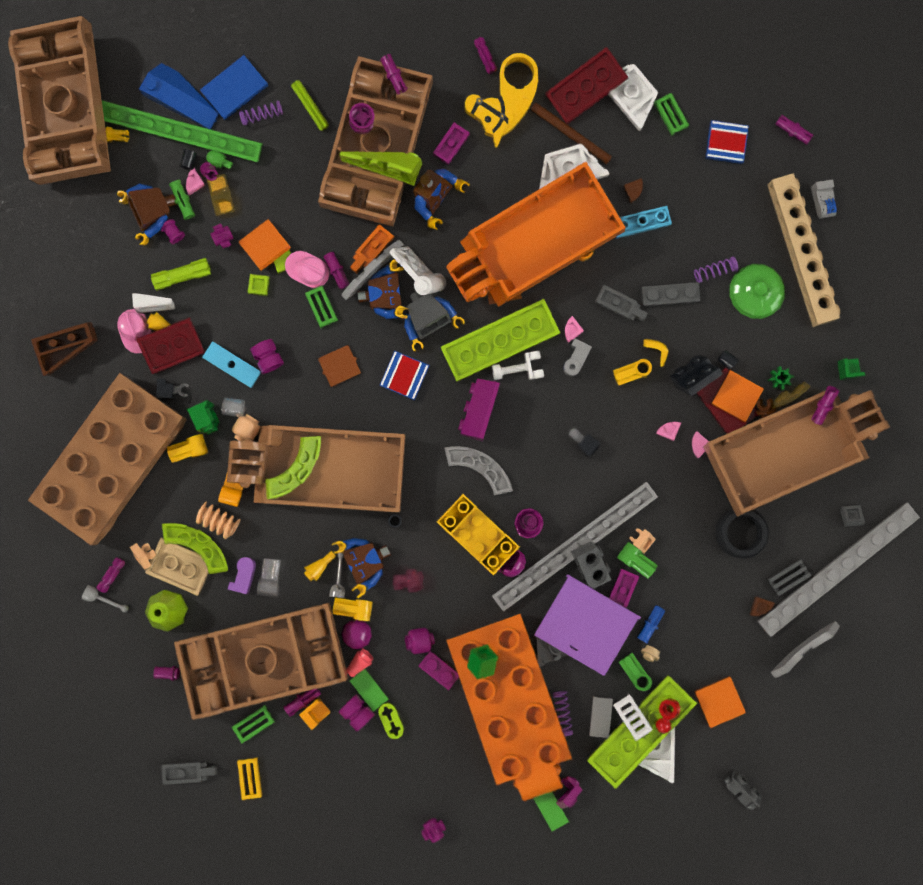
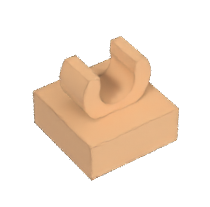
(644, 541)
(142, 555)

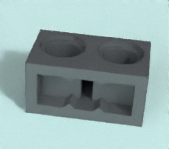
(589, 566)

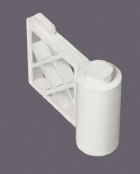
(425, 280)

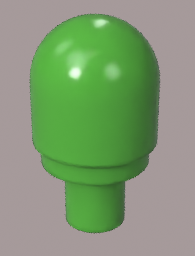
(218, 160)

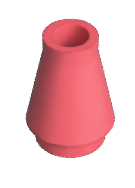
(360, 661)

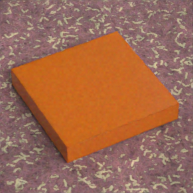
(264, 244)
(737, 396)
(720, 702)

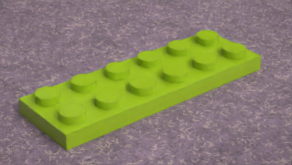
(500, 340)
(623, 753)

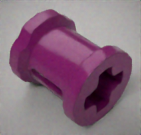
(172, 231)

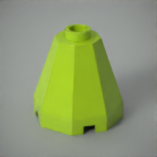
(166, 610)

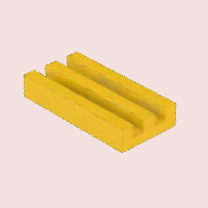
(248, 761)

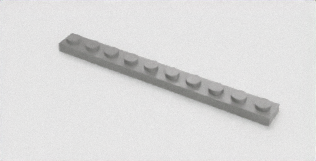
(562, 554)
(838, 569)

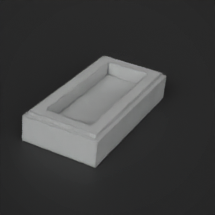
(600, 717)

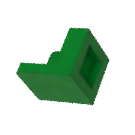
(849, 369)
(482, 662)

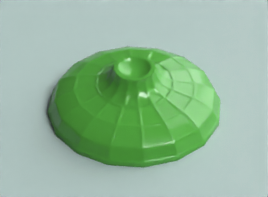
(757, 291)

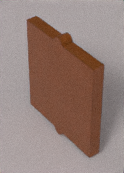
(339, 366)

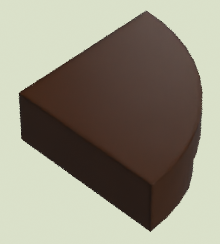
(633, 189)
(761, 606)

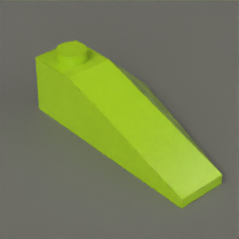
(390, 164)

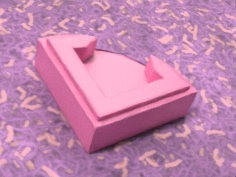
(193, 182)
(572, 329)
(669, 430)
(698, 442)

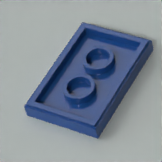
(234, 87)

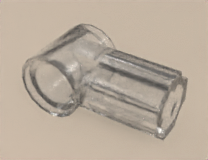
(233, 407)
(268, 583)

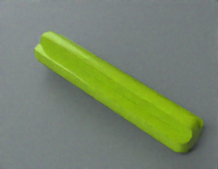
(310, 105)

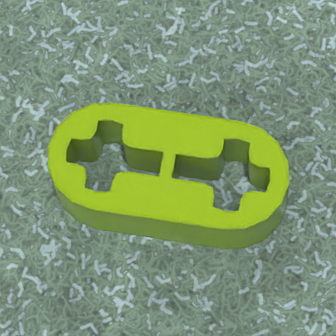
(387, 723)

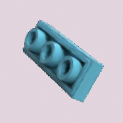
(653, 219)
(222, 358)

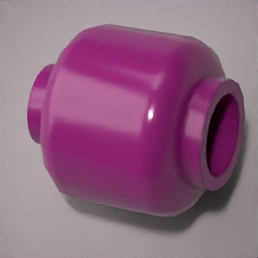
(419, 640)

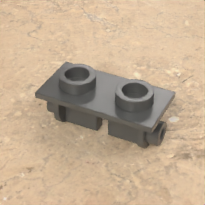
(738, 783)

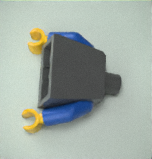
(427, 315)

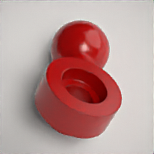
(663, 724)

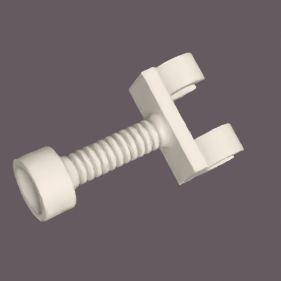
(499, 371)

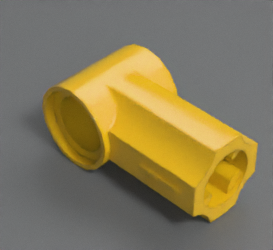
(630, 372)
(192, 447)
(357, 608)

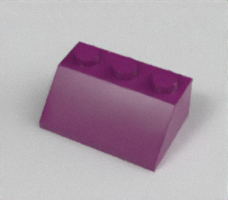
(479, 409)

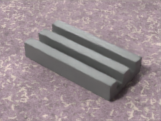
(802, 569)

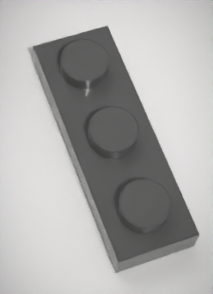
(670, 294)

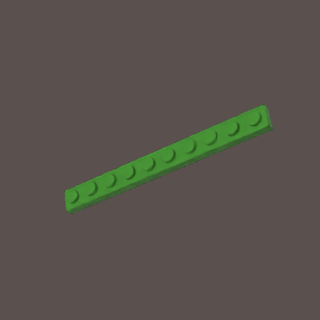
(181, 131)

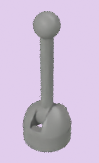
(338, 590)
(91, 594)

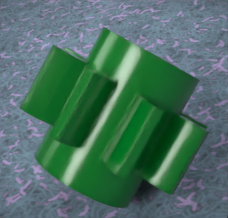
(782, 373)

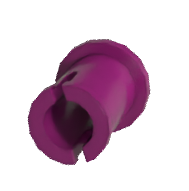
(208, 171)
(167, 673)

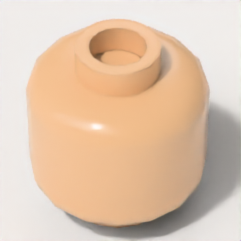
(245, 428)

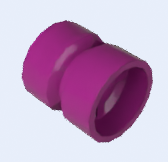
(361, 118)
(267, 357)
(356, 712)

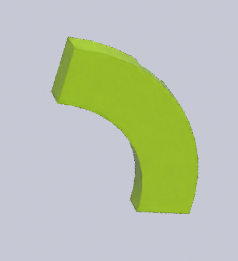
(298, 471)
(197, 541)

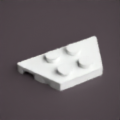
(635, 96)
(565, 160)
(661, 758)

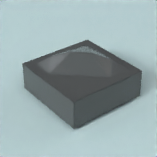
(852, 515)

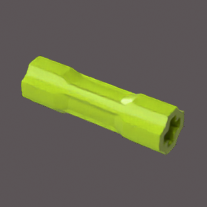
(193, 270)

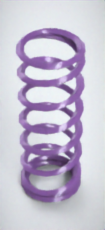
(245, 121)
(733, 265)
(559, 694)

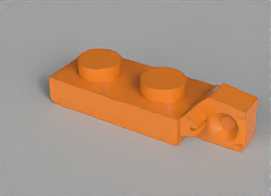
(371, 248)

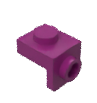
(569, 798)

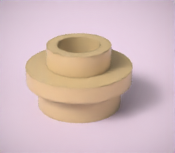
(650, 653)

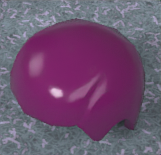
(529, 523)
(514, 565)
(356, 634)

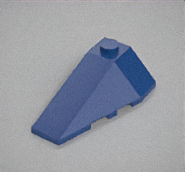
(178, 95)

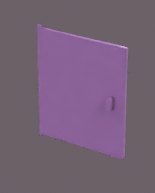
(586, 622)

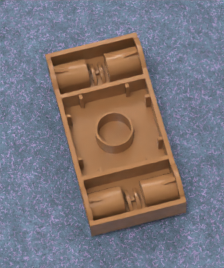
(59, 100)
(395, 129)
(107, 460)
(224, 667)

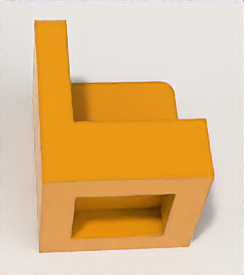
(315, 713)

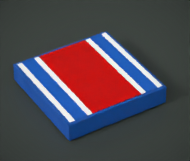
(727, 142)
(404, 375)

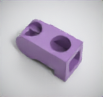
(246, 569)

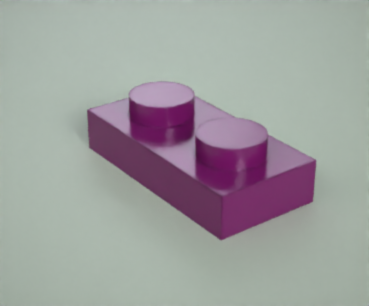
(451, 143)
(623, 587)
(439, 670)

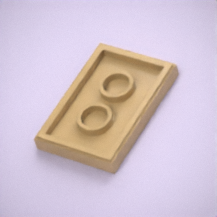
(178, 567)

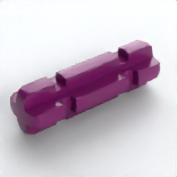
(485, 55)
(110, 575)

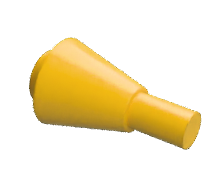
(156, 322)
(315, 569)

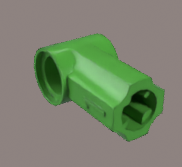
(634, 558)
(634, 671)

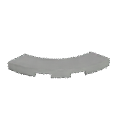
(370, 270)
(481, 463)
(797, 654)

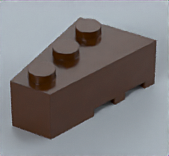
(62, 346)

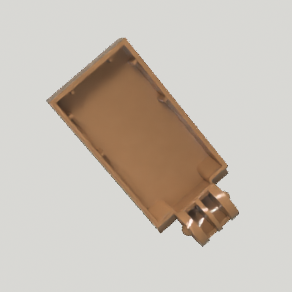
(791, 450)
(351, 472)

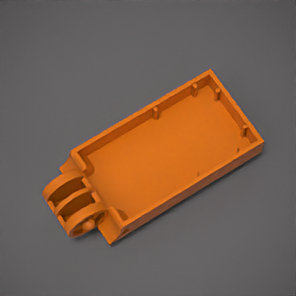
(536, 237)
(513, 709)

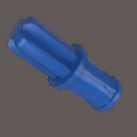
(651, 624)

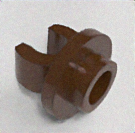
(764, 410)

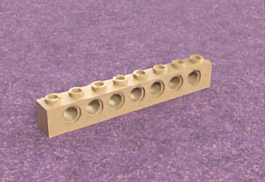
(794, 242)

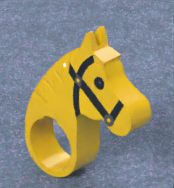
(504, 113)

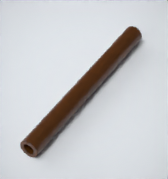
(571, 133)

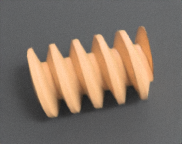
(217, 521)

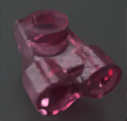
(411, 579)

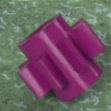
(222, 235)
(433, 830)

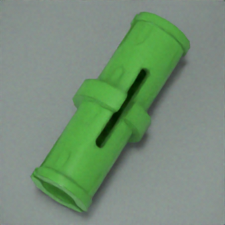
(186, 210)

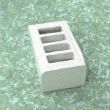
(148, 303)
(641, 732)

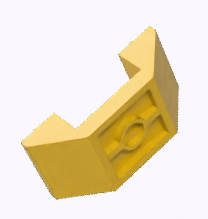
(478, 534)

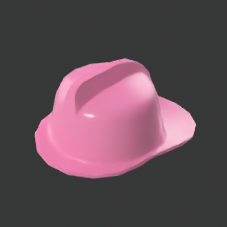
(307, 269)
(132, 326)

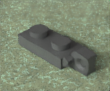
(620, 304)
(186, 772)

